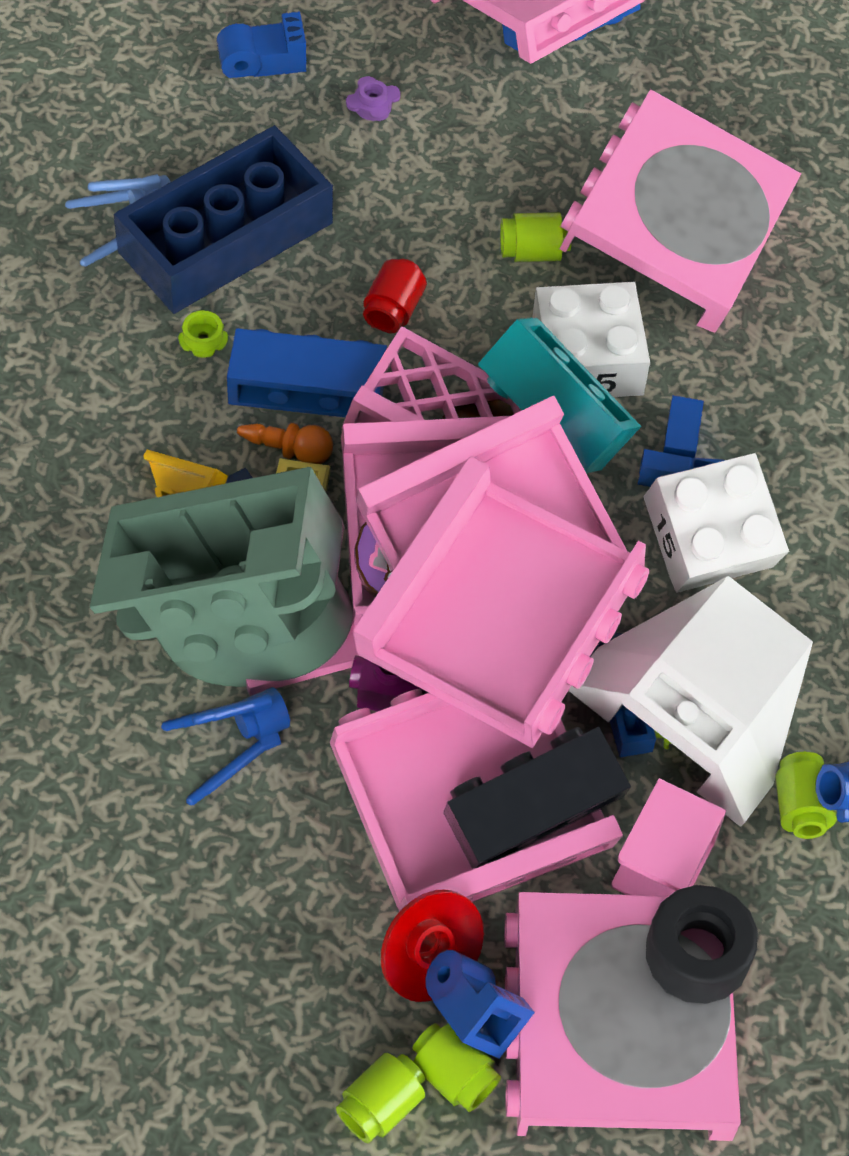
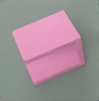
(668, 842)

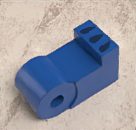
(263, 48)
(474, 1005)

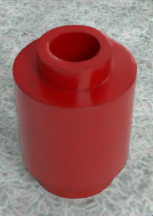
(394, 295)

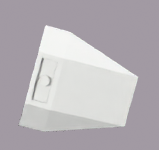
(713, 682)

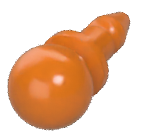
(307, 444)

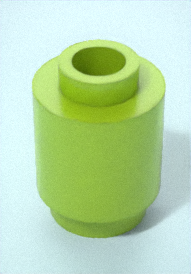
(532, 237)
(797, 796)
(455, 1068)
(381, 1096)

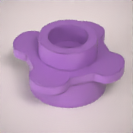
(372, 99)

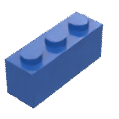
(299, 371)

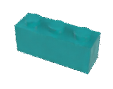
(534, 365)

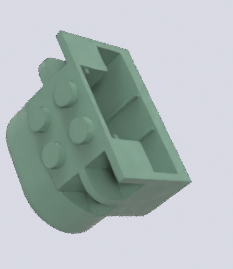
(230, 577)

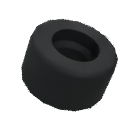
(711, 911)

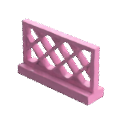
(438, 363)

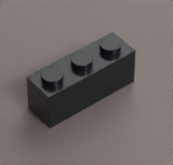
(535, 796)

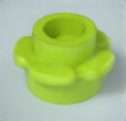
(199, 324)

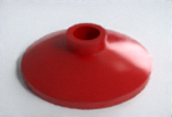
(423, 930)

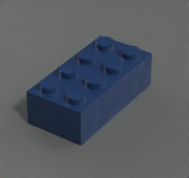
(224, 218)

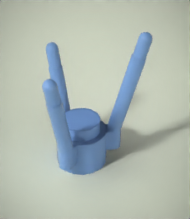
(131, 191)

